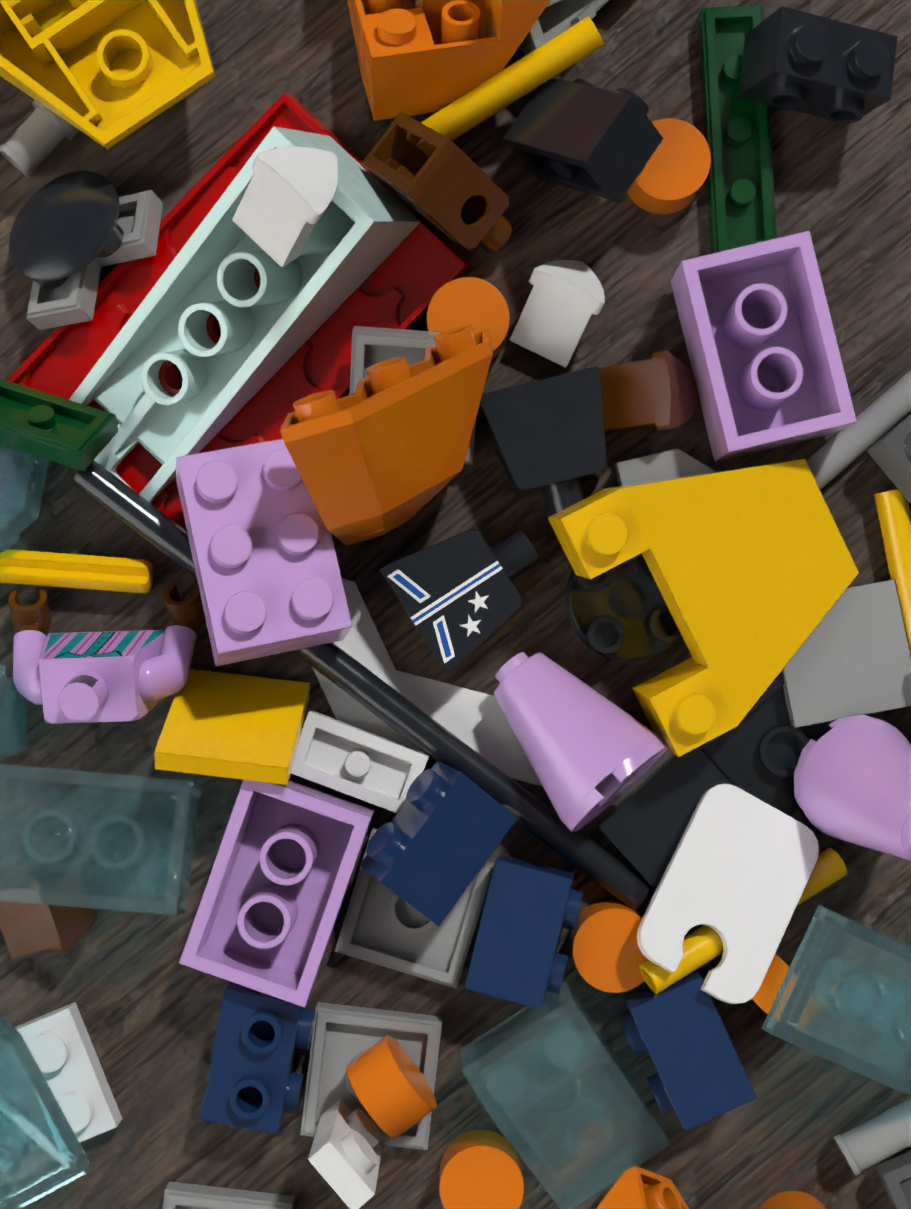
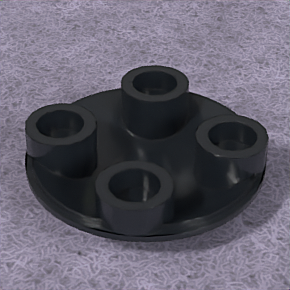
(66, 228)
(621, 612)

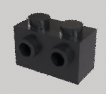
(817, 66)
(585, 137)

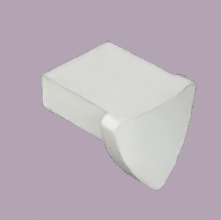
(287, 199)
(558, 309)

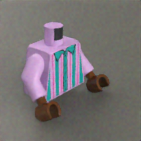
(106, 672)

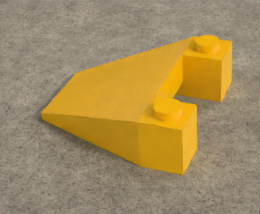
(104, 60)
(743, 569)

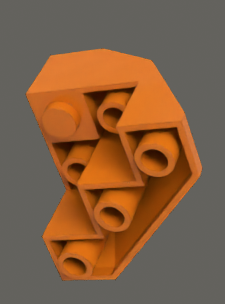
(434, 51)
(392, 442)

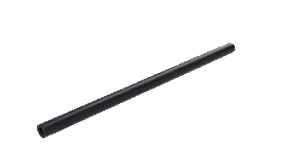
(388, 705)

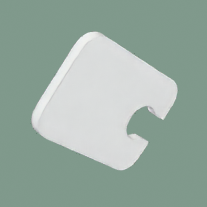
(742, 877)

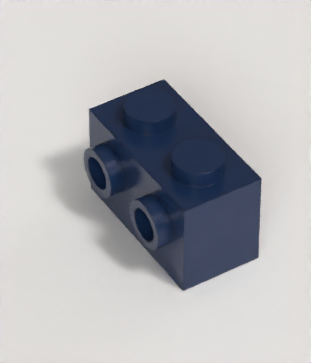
(437, 841)
(522, 930)
(690, 1050)
(255, 1059)

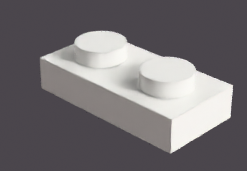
(356, 761)
(72, 1070)
(347, 1153)

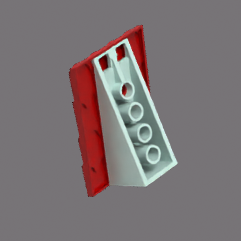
(222, 339)

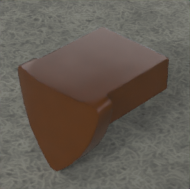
(648, 394)
(41, 927)

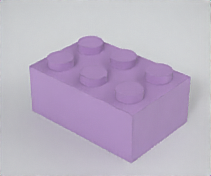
(762, 346)
(260, 553)
(277, 888)

